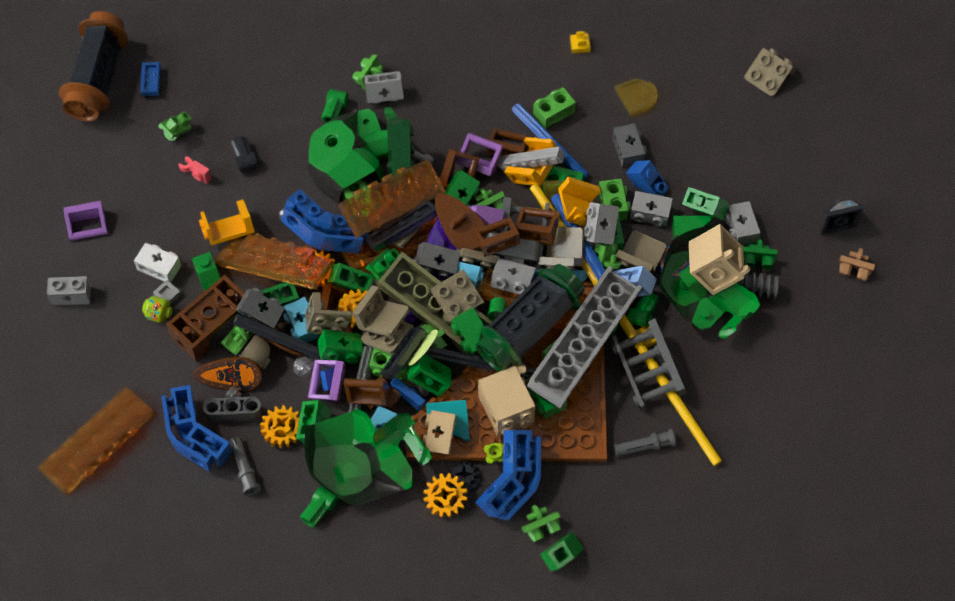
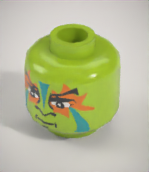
(157, 309)

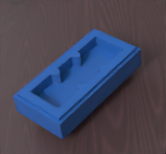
(150, 79)
(408, 394)

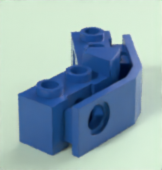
(317, 219)
(193, 435)
(520, 454)

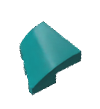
(453, 407)

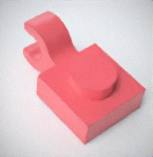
(198, 171)

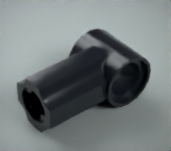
(244, 157)

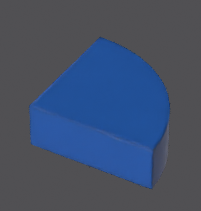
(326, 377)

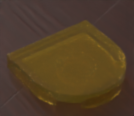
(637, 95)

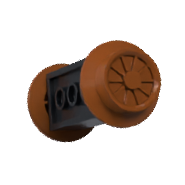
(96, 61)

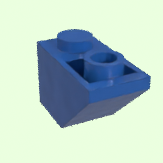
(647, 178)

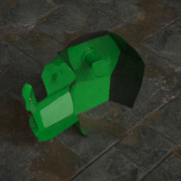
(347, 150)
(693, 299)
(359, 461)

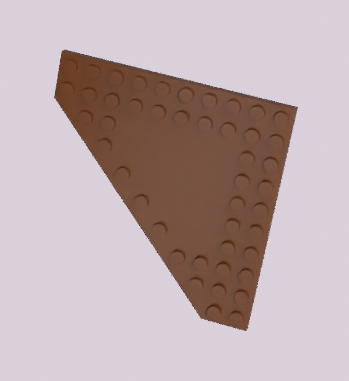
(569, 436)

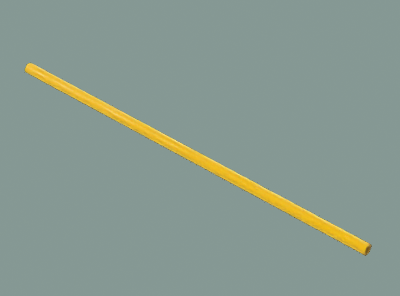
(651, 363)

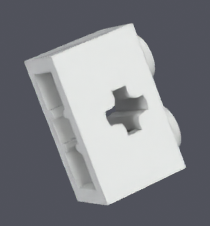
(157, 262)

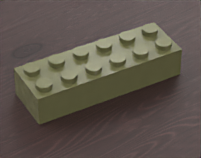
(411, 286)

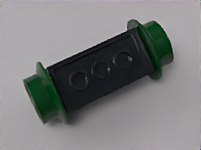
(529, 317)

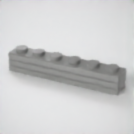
(532, 158)

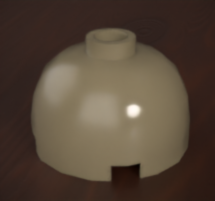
(258, 351)

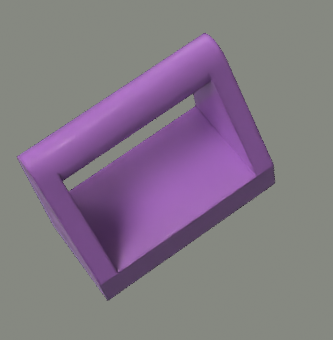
(483, 166)
(85, 212)
(488, 214)
(337, 381)

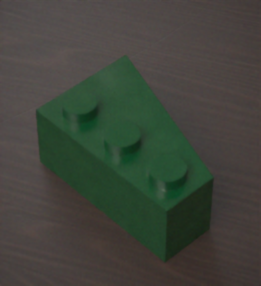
(399, 144)

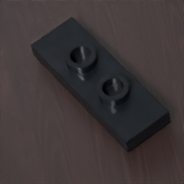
(403, 352)

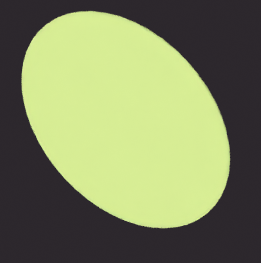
(423, 347)

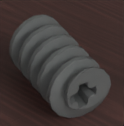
(760, 284)

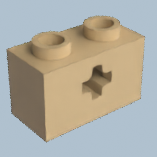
(447, 424)

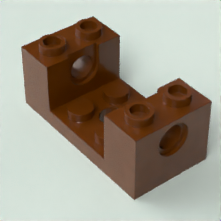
(193, 329)

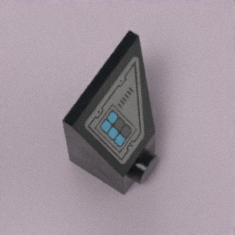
(841, 216)

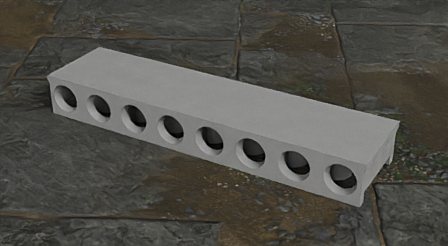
(583, 338)

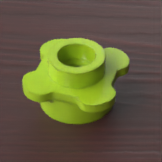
(494, 447)

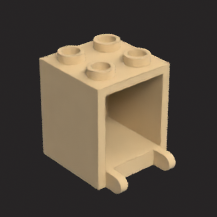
(717, 259)
(507, 400)

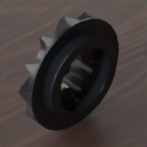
(470, 481)

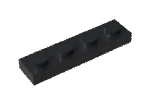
(401, 226)

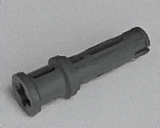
(654, 441)
(246, 473)

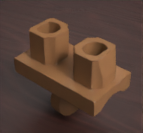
(847, 263)

